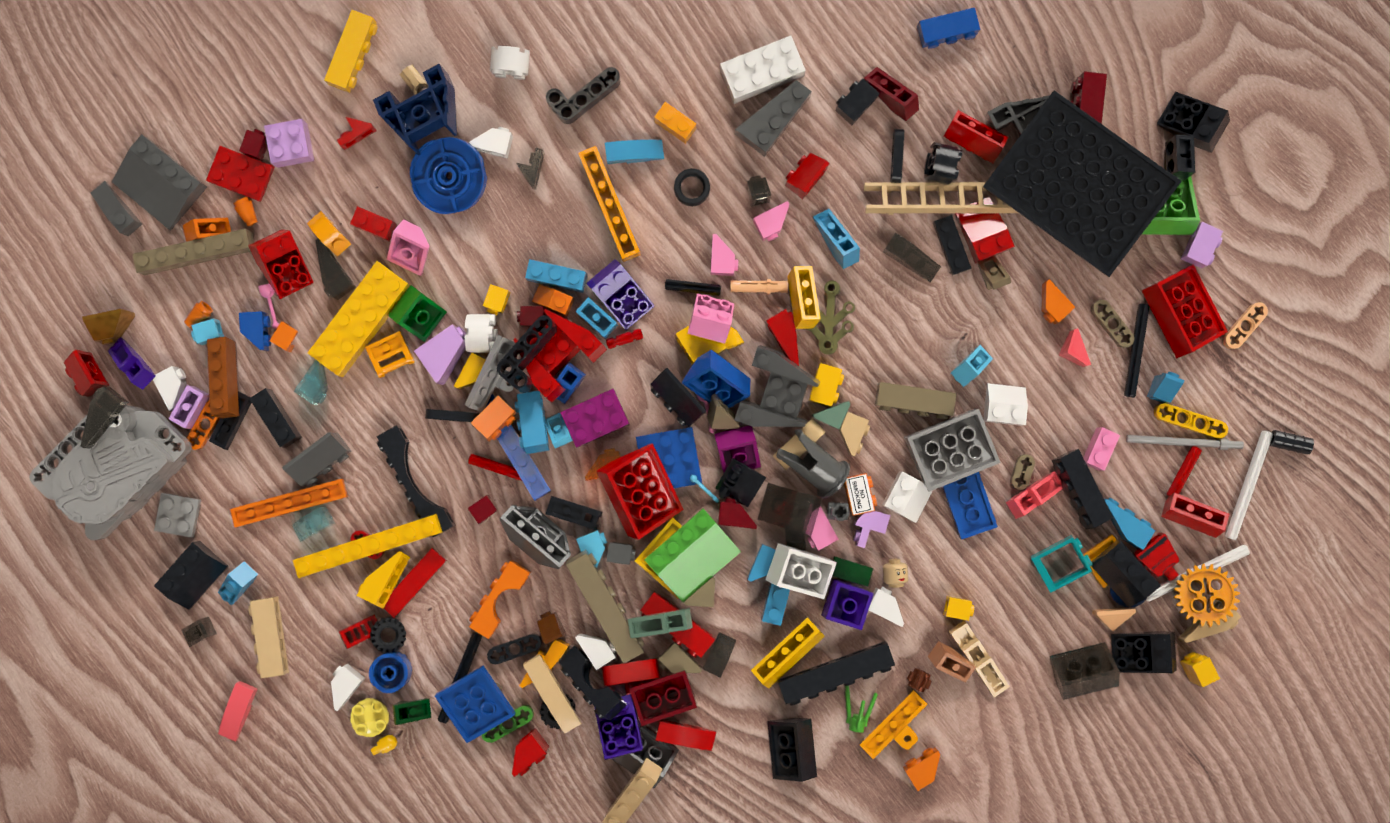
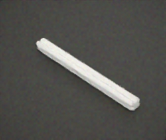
(1249, 485)
(1217, 562)

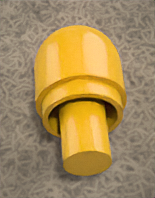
(385, 745)

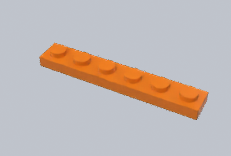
(289, 503)

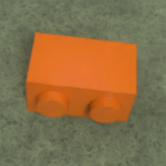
(494, 419)

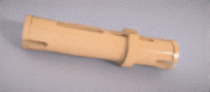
(759, 286)

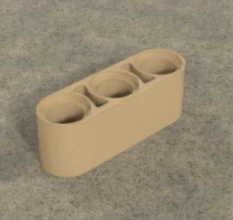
(794, 446)

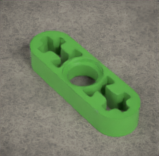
(522, 721)

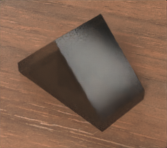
(199, 631)

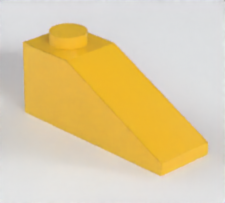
(382, 581)

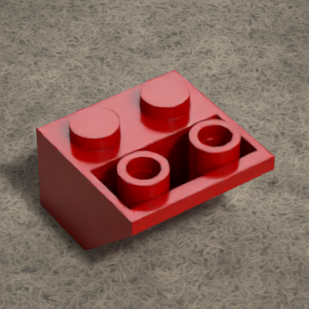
(529, 750)

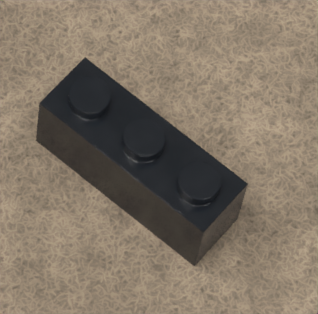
(275, 418)

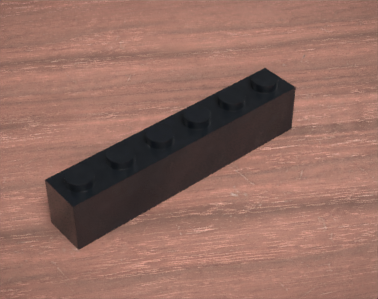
(835, 673)

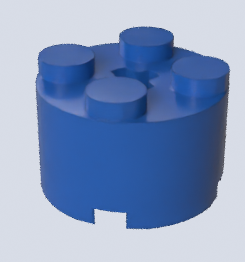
(382, 679)

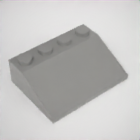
(952, 449)

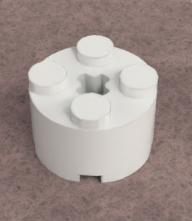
(509, 61)
(480, 332)

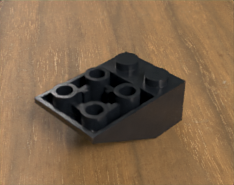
(1195, 118)
(1144, 652)

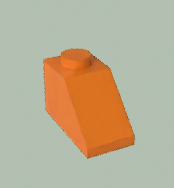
(205, 227)
(553, 300)
(1054, 303)

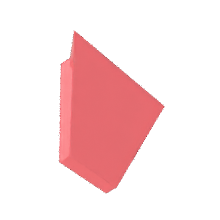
(1074, 349)

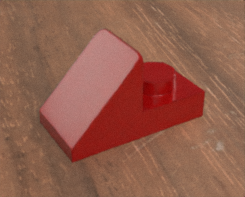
(360, 131)

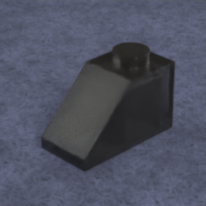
(758, 191)
(719, 654)

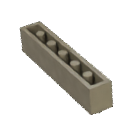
(193, 252)
(604, 605)

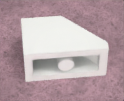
(494, 142)
(171, 385)
(886, 606)
(597, 649)
(344, 685)

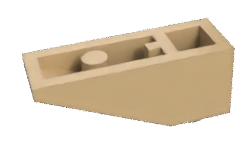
(1196, 632)

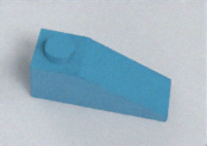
(837, 238)

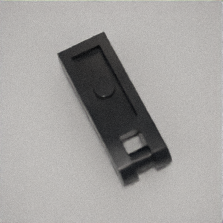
(573, 512)

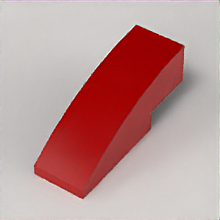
(685, 735)

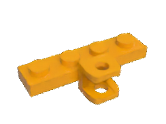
(895, 726)

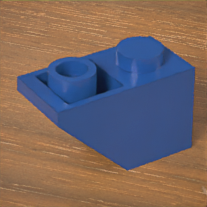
(255, 328)

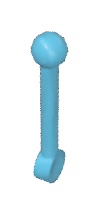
(693, 478)

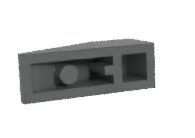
(115, 209)

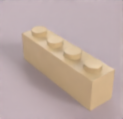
(269, 637)
(633, 793)

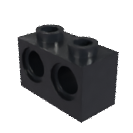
(1180, 156)

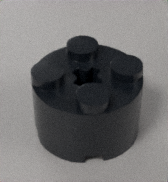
(942, 163)

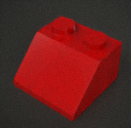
(806, 175)
(85, 372)

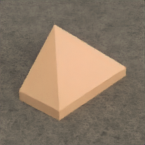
(1114, 617)

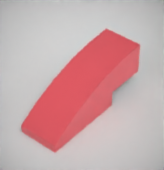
(1035, 495)
(237, 710)

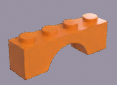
(486, 619)

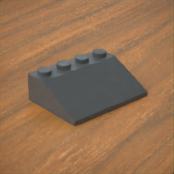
(157, 182)

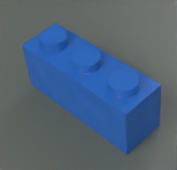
(948, 28)

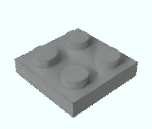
(177, 515)

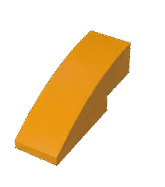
(553, 655)

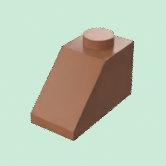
(951, 662)

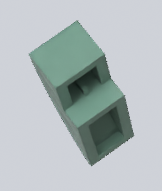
(660, 623)

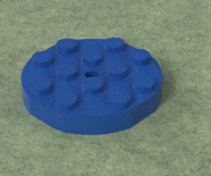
(430, 180)

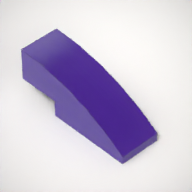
(131, 363)

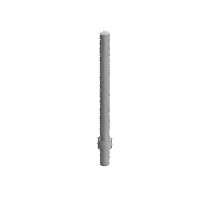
(1221, 444)

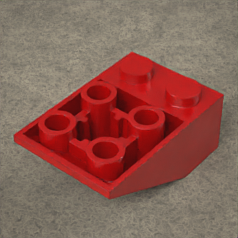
(281, 263)

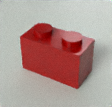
(373, 224)

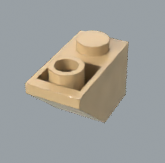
(852, 431)

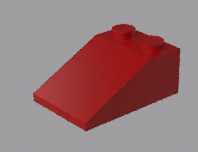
(984, 233)

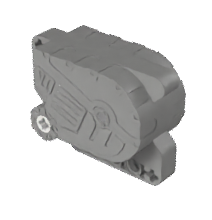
(114, 476)

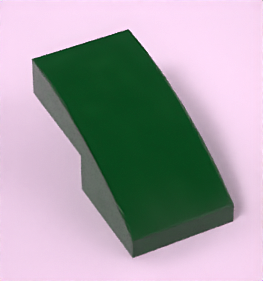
(852, 571)

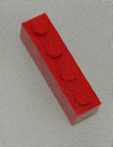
(696, 638)

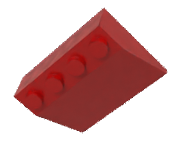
(1184, 311)
(640, 491)

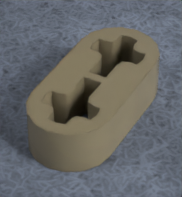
(1027, 473)

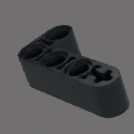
(586, 93)
(530, 352)

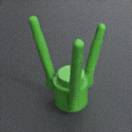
(858, 721)

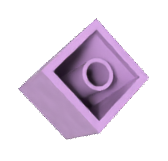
(442, 353)

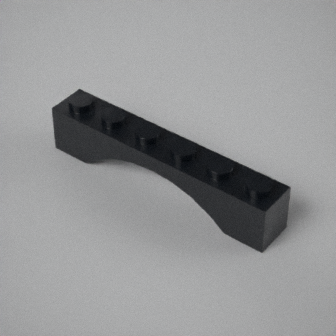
(396, 448)

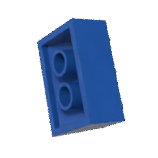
(717, 376)

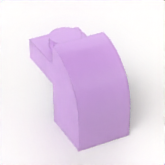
(869, 521)

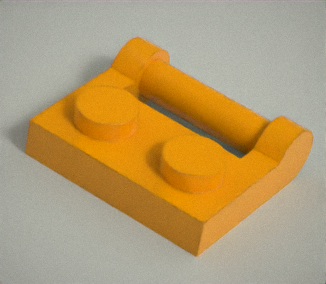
(387, 348)

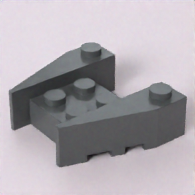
(1018, 113)
(782, 393)

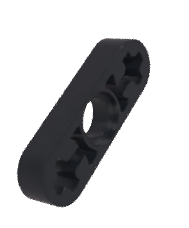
(897, 156)
(450, 415)
(502, 658)

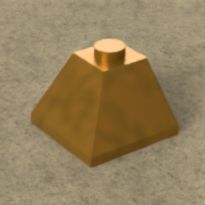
(108, 325)

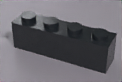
(1082, 489)

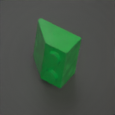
(417, 313)

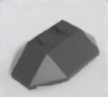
(536, 535)

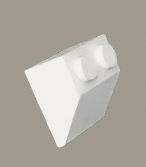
(1005, 405)
(907, 496)

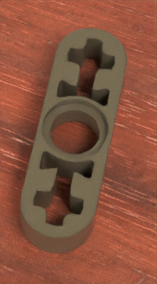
(1120, 324)

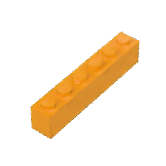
(609, 203)

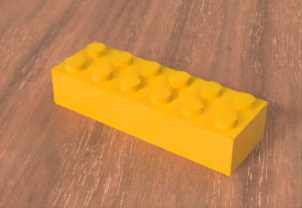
(359, 319)

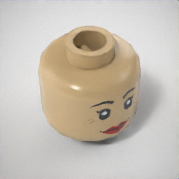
(895, 573)

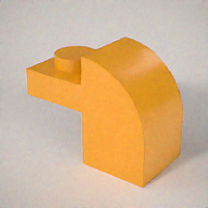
(328, 233)

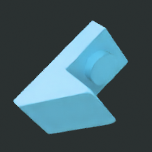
(558, 430)

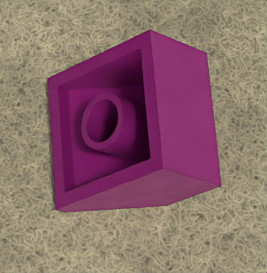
(739, 445)

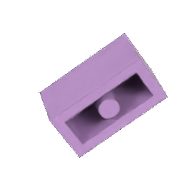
(1202, 245)
(189, 407)

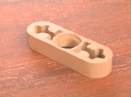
(1237, 326)

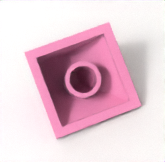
(408, 247)

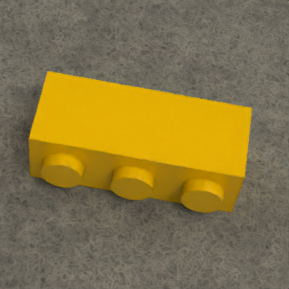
(803, 297)

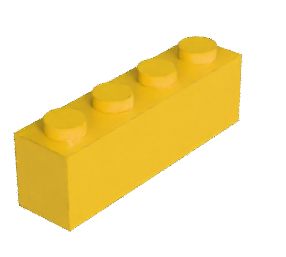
(351, 51)
(787, 653)

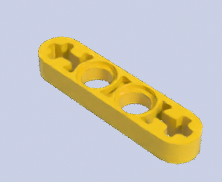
(1191, 418)

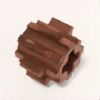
(919, 680)

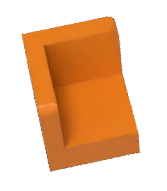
(284, 336)

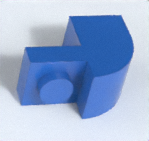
(570, 379)

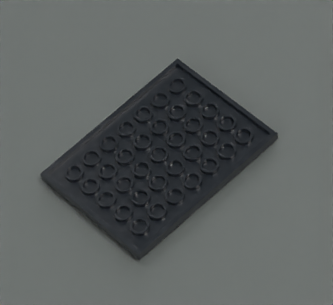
(1081, 183)

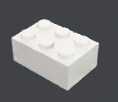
(800, 571)

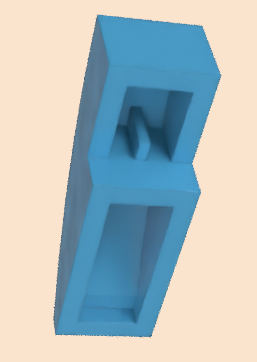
(634, 151)

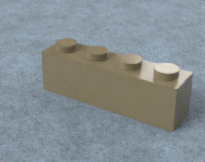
(915, 399)

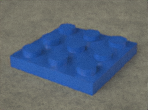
(676, 453)
(475, 704)

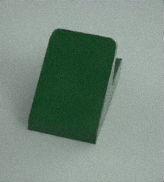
(411, 711)

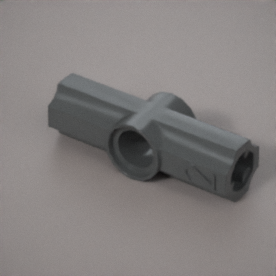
(837, 511)

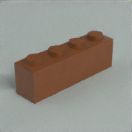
(222, 377)

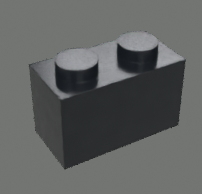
(857, 101)

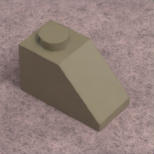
(677, 659)

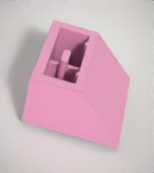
(711, 318)

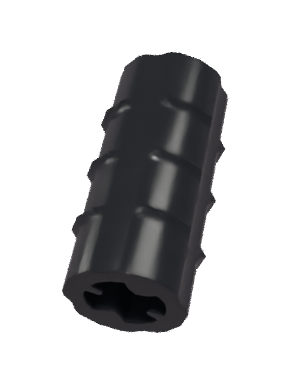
(1292, 442)

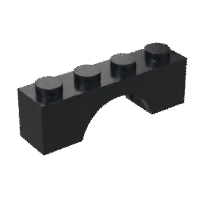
(578, 666)

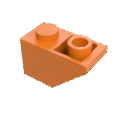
(923, 769)

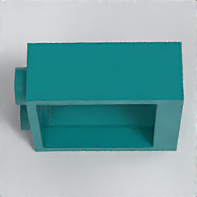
(1052, 586)

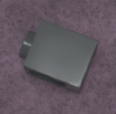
(620, 553)

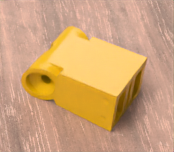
(696, 346)

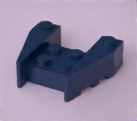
(422, 112)

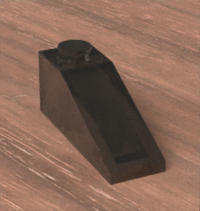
(911, 257)
(332, 274)
(102, 412)

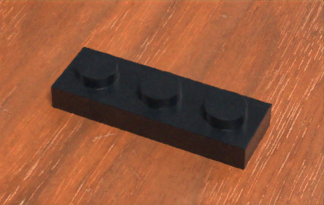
(952, 245)
(228, 427)

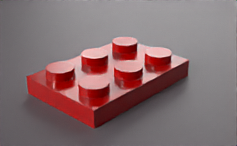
(240, 173)

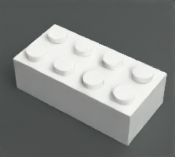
(762, 69)

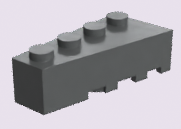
(771, 120)

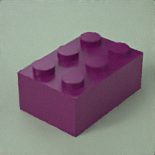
(595, 418)

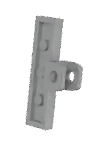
(489, 377)

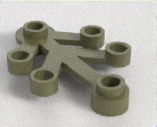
(831, 321)

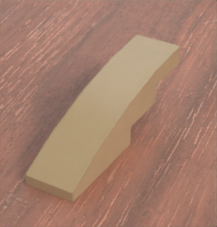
(979, 657)
(552, 693)

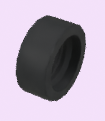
(695, 173)

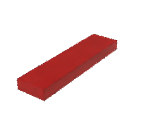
(414, 582)

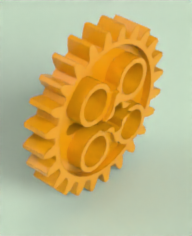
(1225, 594)

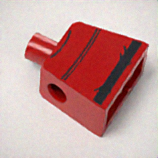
(1159, 557)

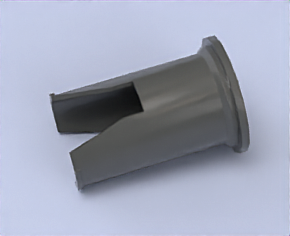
(817, 466)

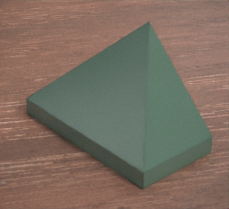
(833, 415)

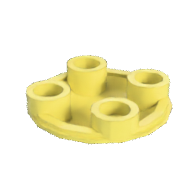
(369, 717)

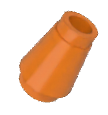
(246, 211)
(199, 313)

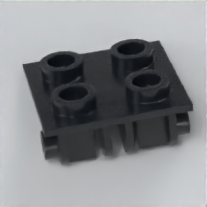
(740, 483)

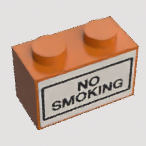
(859, 494)

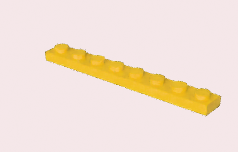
(367, 546)

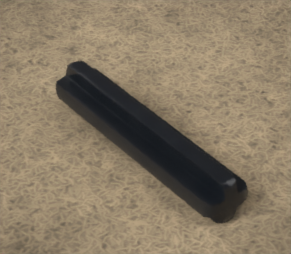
(692, 287)

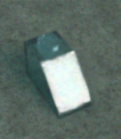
(313, 385)
(313, 523)

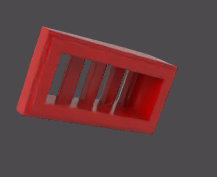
(342, 633)

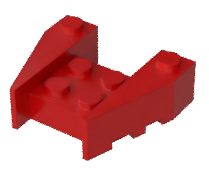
(558, 352)

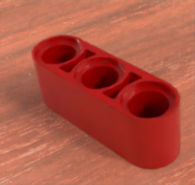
(630, 672)

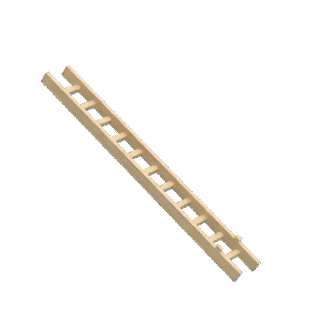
(888, 187)

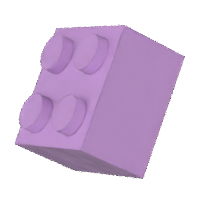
(289, 143)

